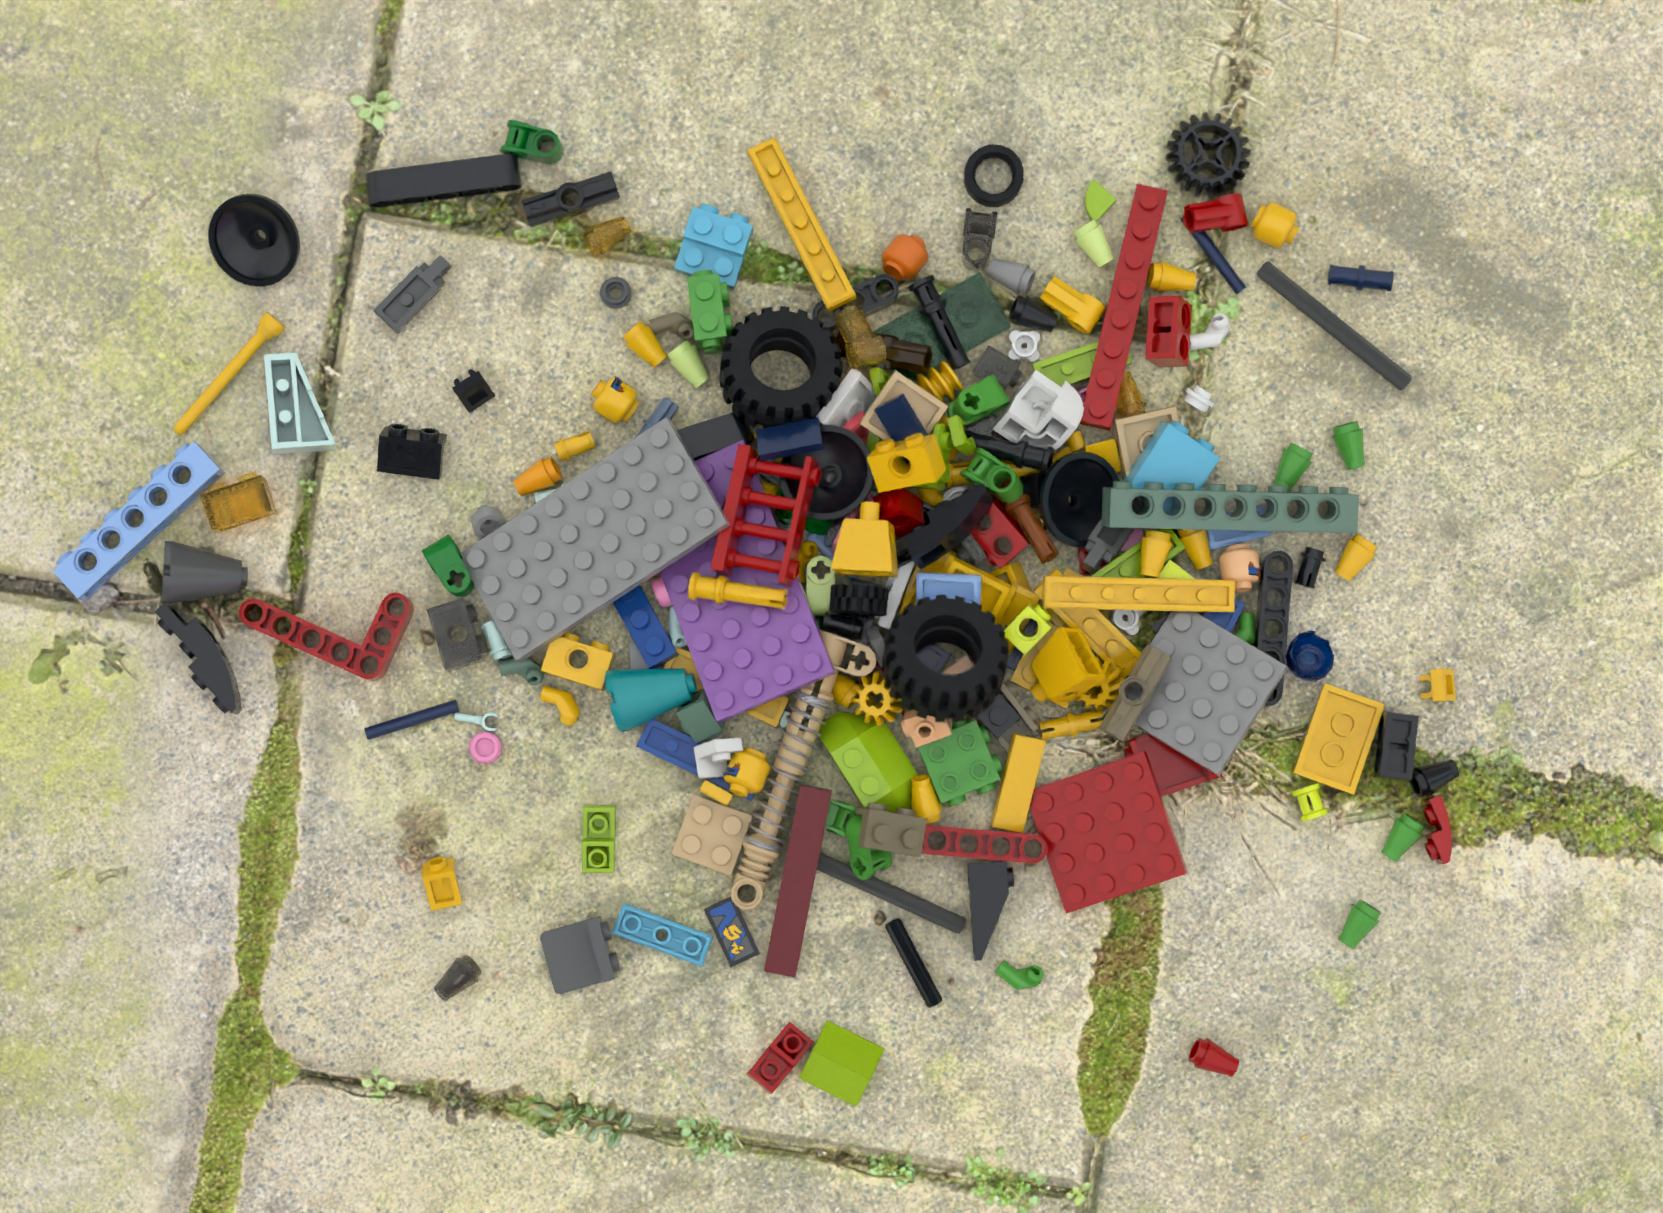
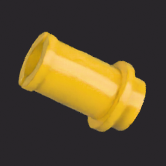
(574, 445)

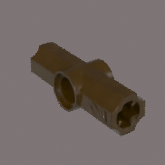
(899, 354)

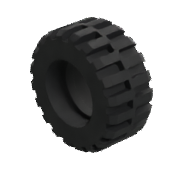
(782, 332)
(952, 623)

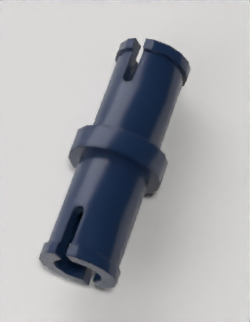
(1360, 277)

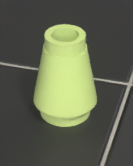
(1094, 242)
(689, 363)

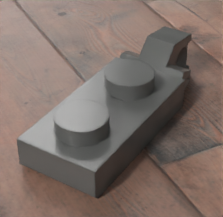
(412, 294)
(1107, 542)

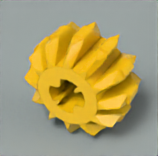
(1106, 691)
(878, 711)

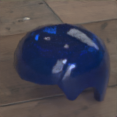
(1309, 657)

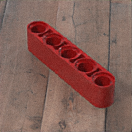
(984, 841)

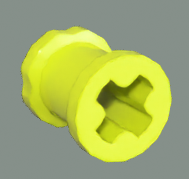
(1307, 812)

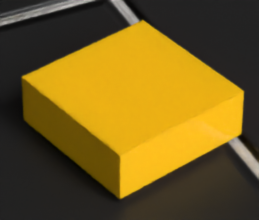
(716, 793)

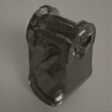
(978, 233)

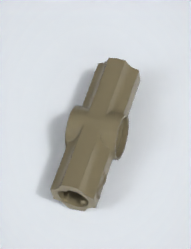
(1145, 675)

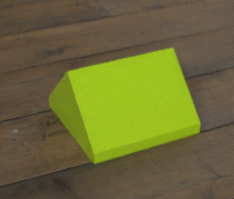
(841, 1063)

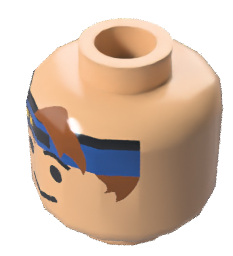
(1241, 565)

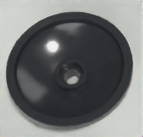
(240, 248)
(847, 457)
(1083, 478)

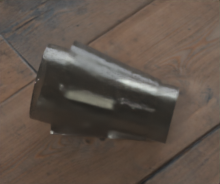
(458, 977)

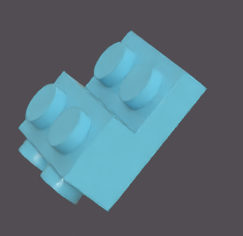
(714, 244)

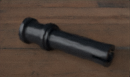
(934, 308)
(1019, 453)

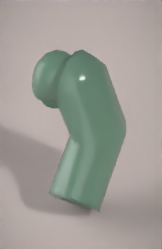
(527, 669)

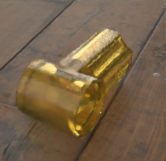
(862, 345)

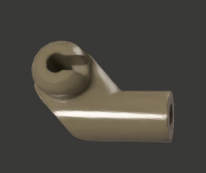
(675, 323)

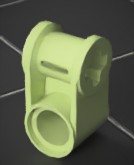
(819, 590)

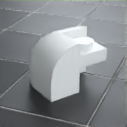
(1041, 413)

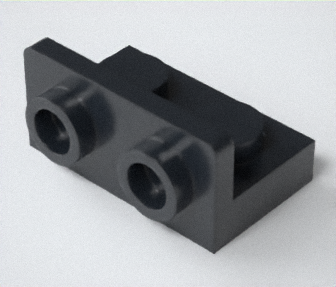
(411, 451)

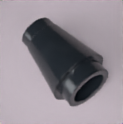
(1032, 314)
(1432, 777)

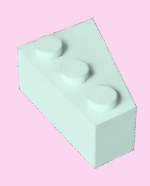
(293, 410)

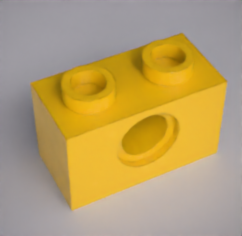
(893, 473)
(558, 661)

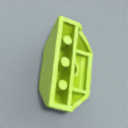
(869, 760)

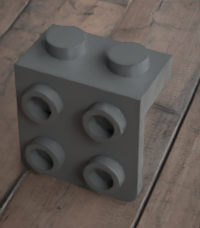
(580, 955)

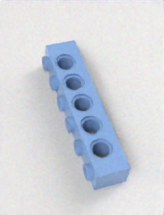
(156, 518)

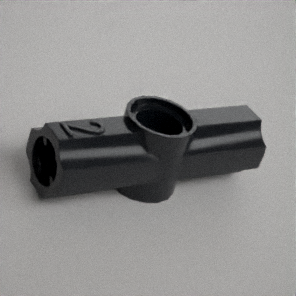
(550, 205)

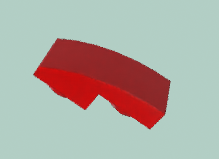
(1440, 840)
(780, 1058)

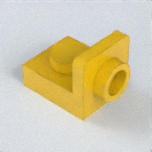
(441, 883)

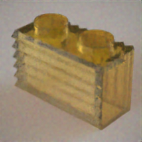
(238, 502)

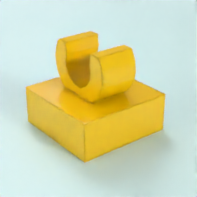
(1442, 685)

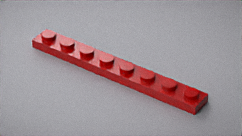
(1123, 307)

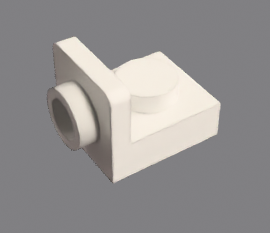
(712, 756)

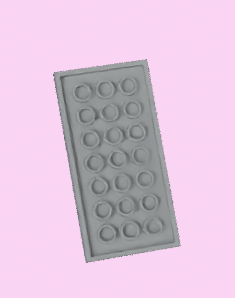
(594, 539)

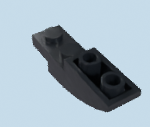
(949, 526)
(212, 666)

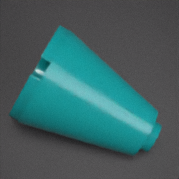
(646, 693)

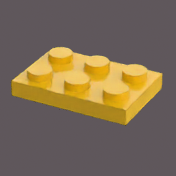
(1338, 738)

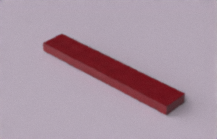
(798, 880)

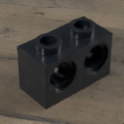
(1396, 746)

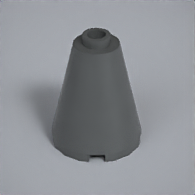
(199, 574)

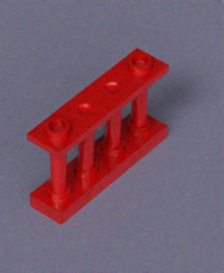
(741, 495)

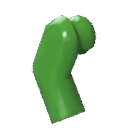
(1247, 628)
(1020, 978)

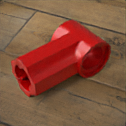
(1223, 213)

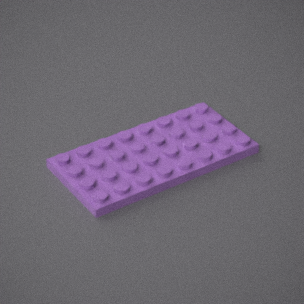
(744, 649)

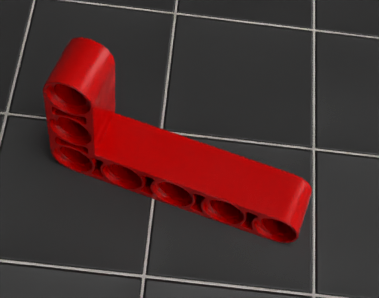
(329, 641)

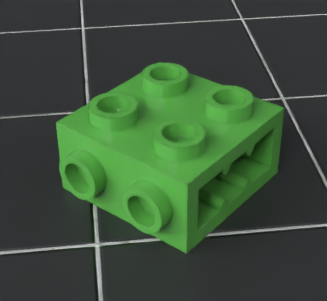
(707, 304)
(961, 763)

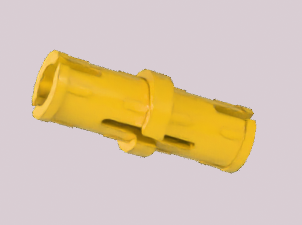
(1070, 724)

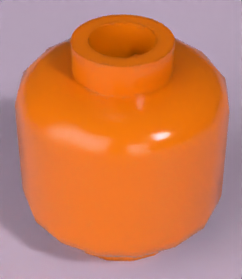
(904, 257)

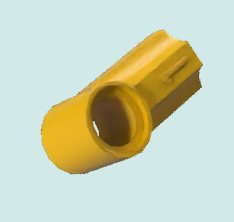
(1080, 310)

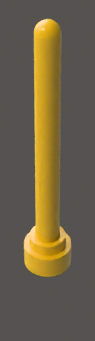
(267, 329)

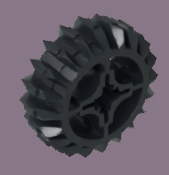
(1199, 144)

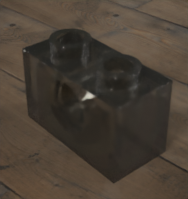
(443, 621)

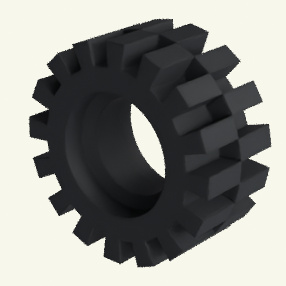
(858, 600)

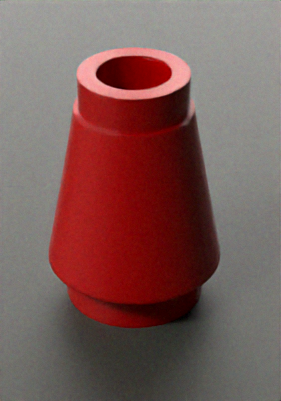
(1213, 1058)

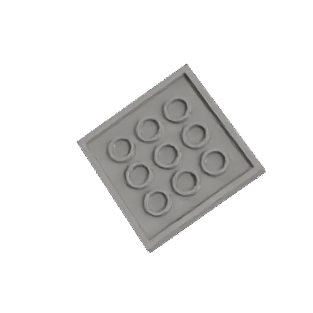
(1207, 690)

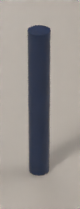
(1218, 261)
(411, 719)

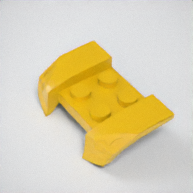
(997, 596)

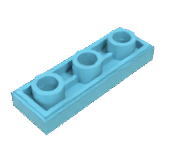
(681, 941)

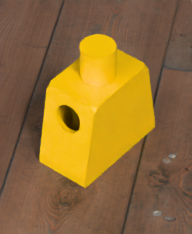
(866, 545)
(1065, 667)

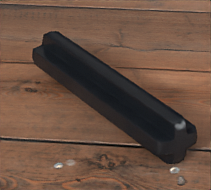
(913, 962)

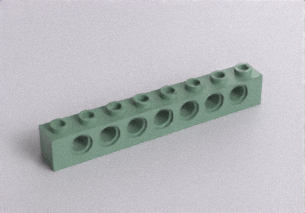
(1340, 517)

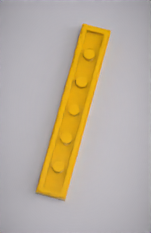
(801, 224)
(1138, 594)

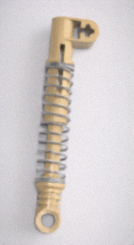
(791, 761)

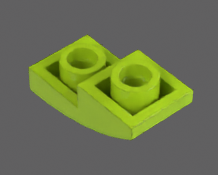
(598, 838)

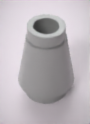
(1013, 275)

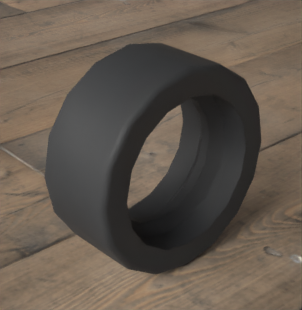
(984, 153)

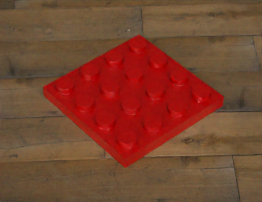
(1106, 832)

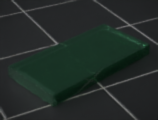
(971, 312)

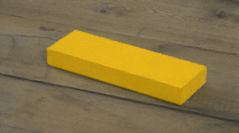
(1017, 782)

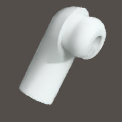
(1213, 335)

